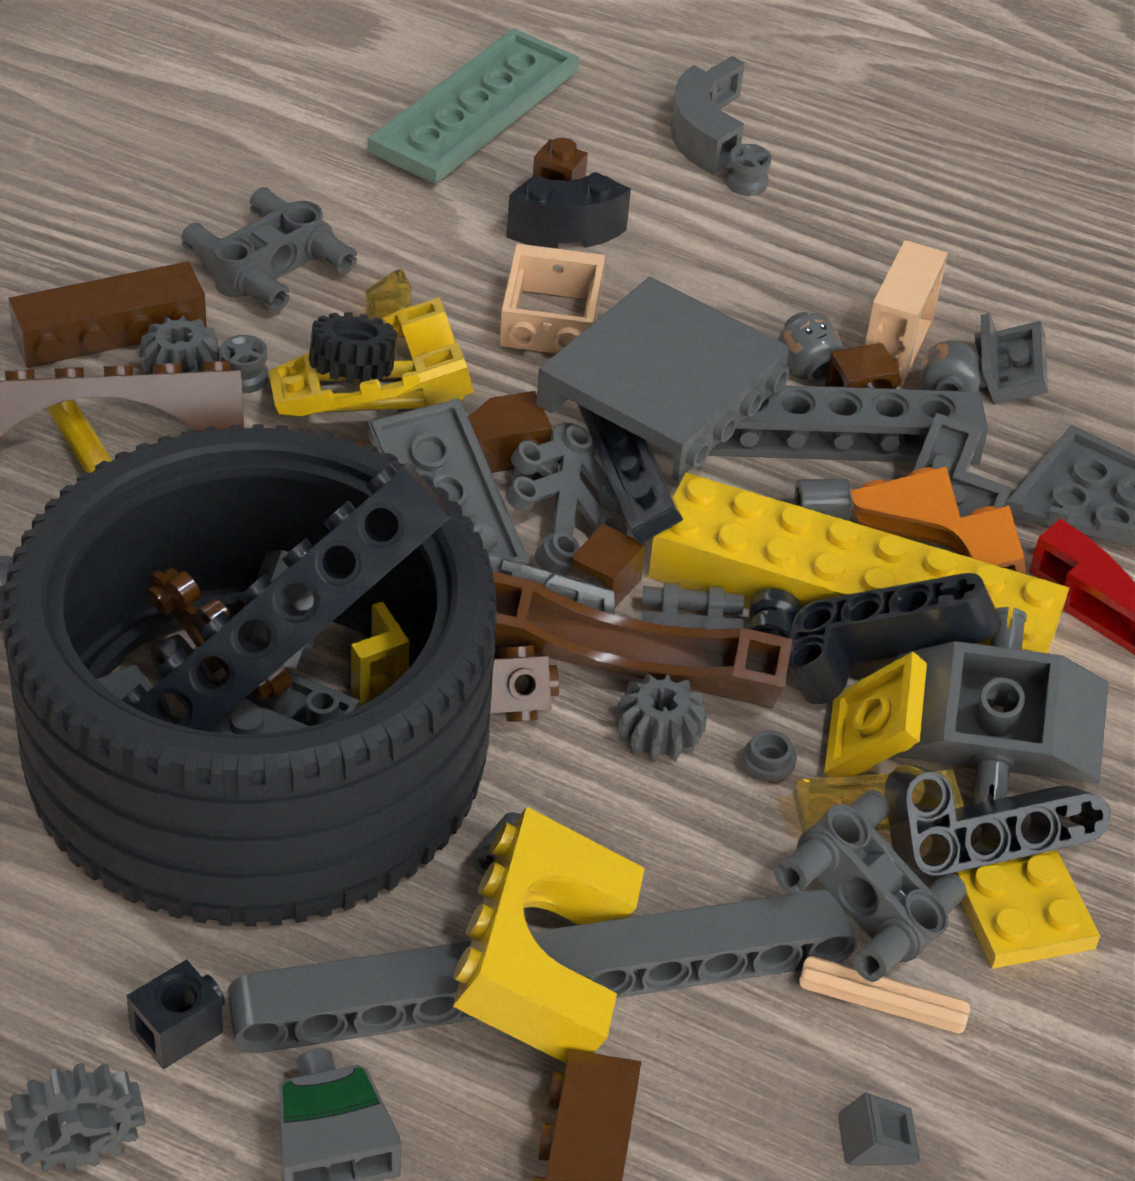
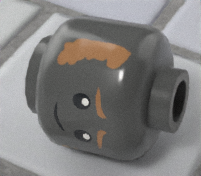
(810, 343)
(950, 368)

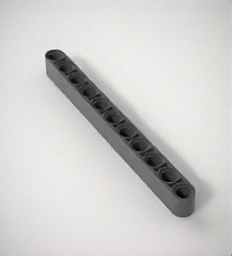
(624, 955)

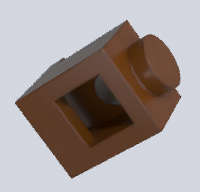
(560, 160)

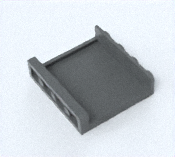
(667, 372)

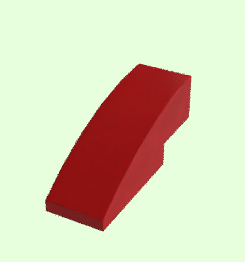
(1098, 586)

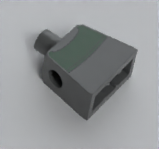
(335, 1124)

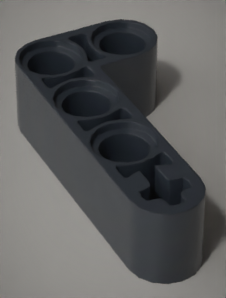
(882, 625)
(999, 821)

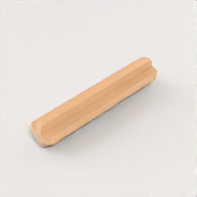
(885, 995)

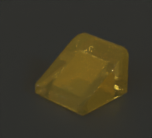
(388, 295)

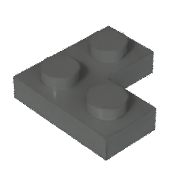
(953, 445)

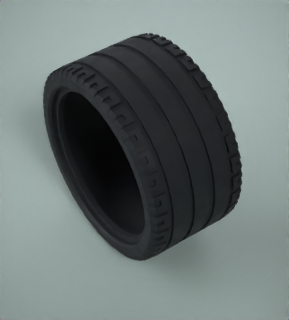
(242, 819)

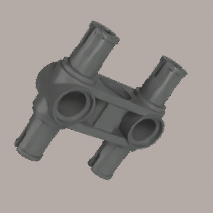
(269, 248)
(871, 884)

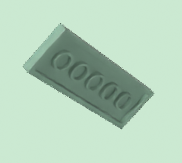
(472, 105)

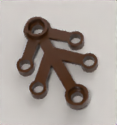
(174, 594)

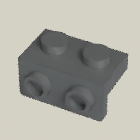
(1012, 360)

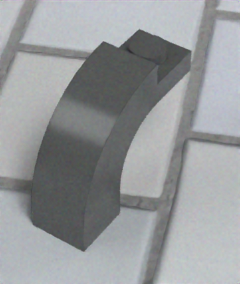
(698, 124)

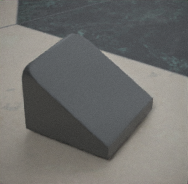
(878, 1132)

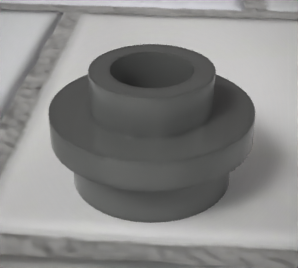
(770, 756)

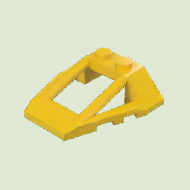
(434, 367)

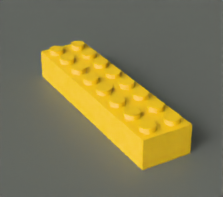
(764, 543)

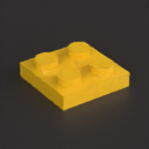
(876, 717)
(1027, 910)

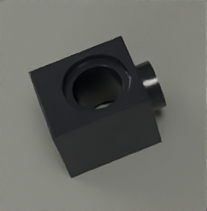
(170, 1033)

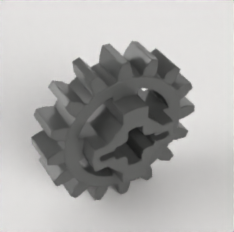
(74, 1117)

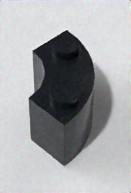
(568, 211)

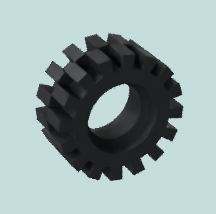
(352, 347)

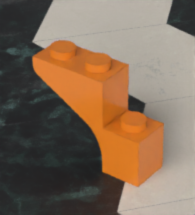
(926, 510)

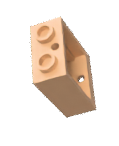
(535, 272)
(907, 303)

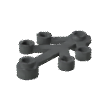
(573, 451)

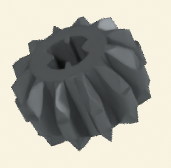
(179, 343)
(661, 717)

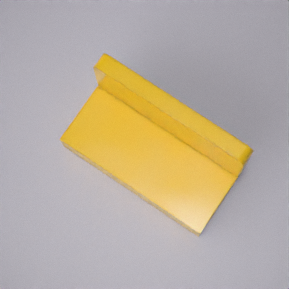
(379, 659)

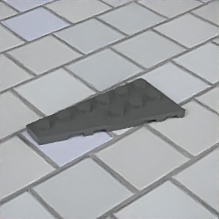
(1083, 484)

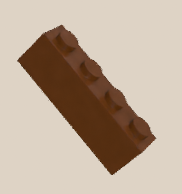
(103, 313)
(592, 1120)

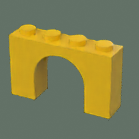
(504, 970)

